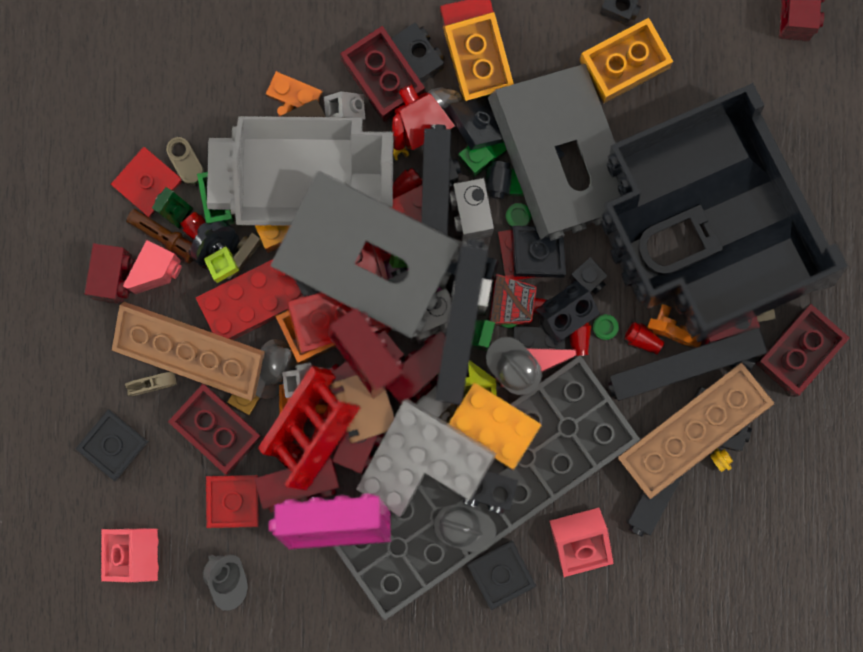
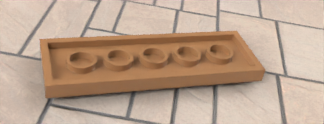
(187, 351)
(696, 431)

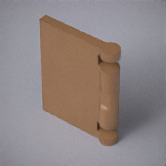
(375, 414)

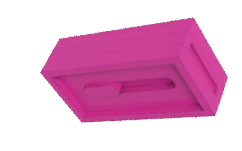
(332, 522)

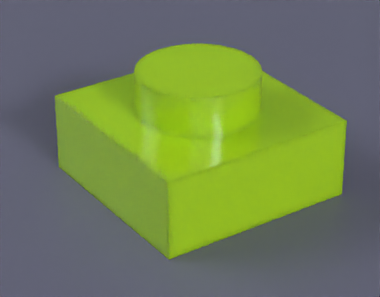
(221, 264)

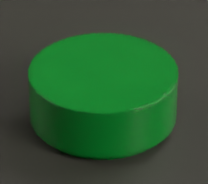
(518, 215)
(605, 327)

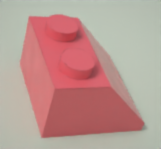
(152, 269)
(581, 542)
(129, 555)

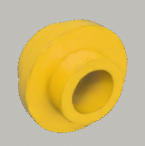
(721, 459)

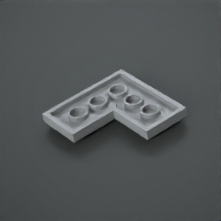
(420, 446)

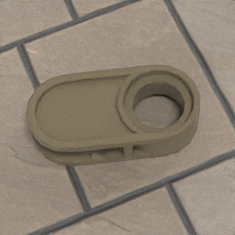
(186, 165)
(151, 384)

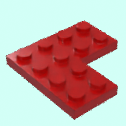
(316, 312)

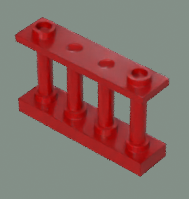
(293, 417)

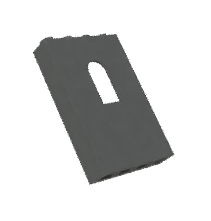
(547, 114)
(330, 235)

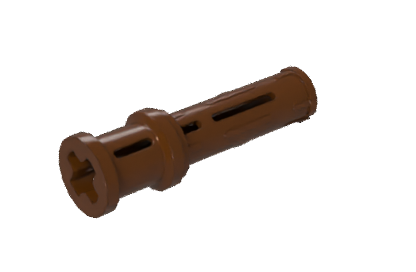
(173, 241)

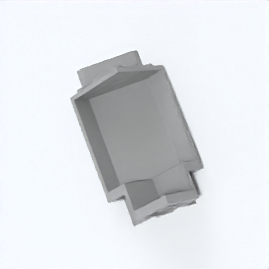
(274, 160)

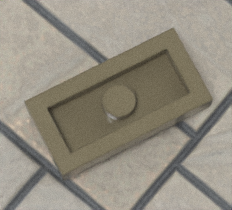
(247, 248)

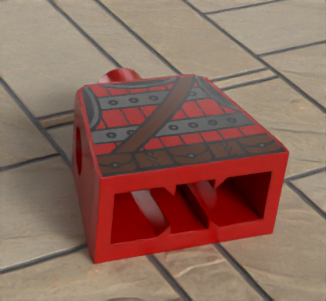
(513, 302)

